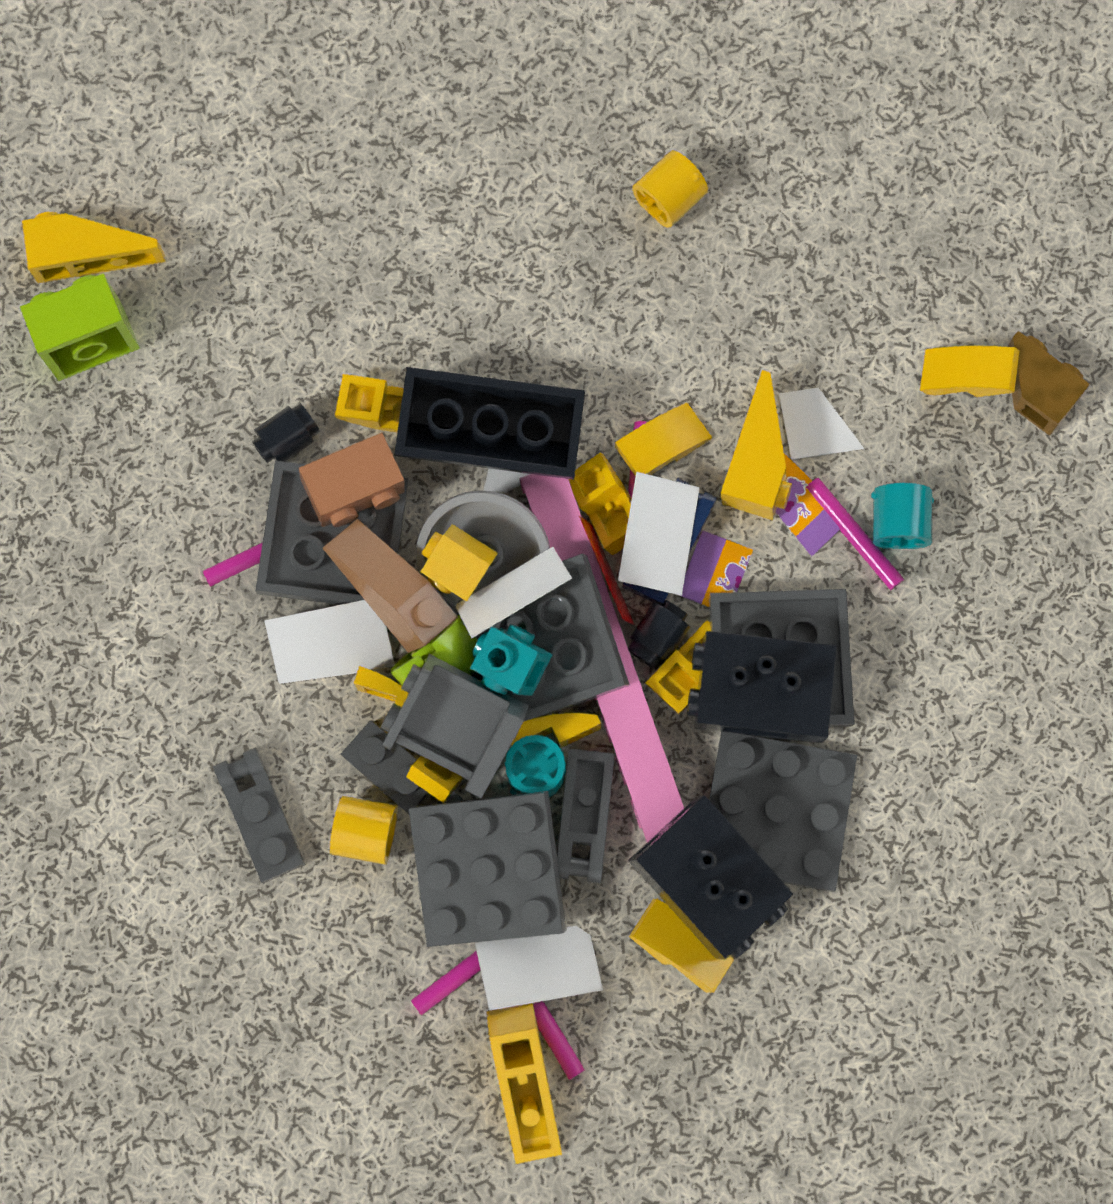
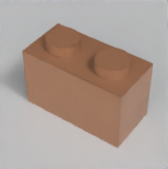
(352, 481)

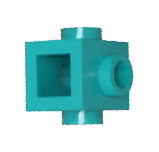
(509, 660)

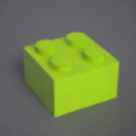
(79, 326)

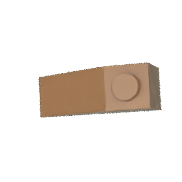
(390, 586)

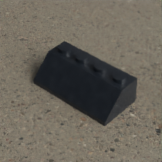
(490, 423)

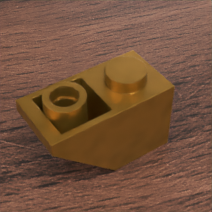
(1044, 385)

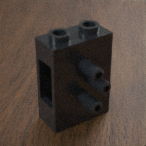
(763, 686)
(712, 879)

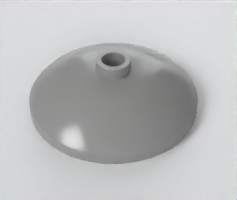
(491, 520)

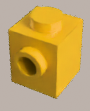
(456, 562)

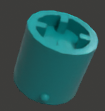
(902, 516)
(535, 766)

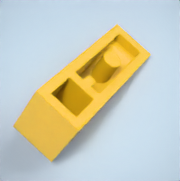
(74, 247)
(758, 465)
(523, 1083)

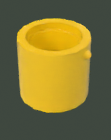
(670, 188)
(363, 830)

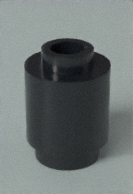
(285, 434)
(659, 633)

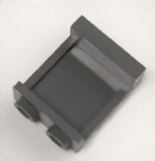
(455, 722)

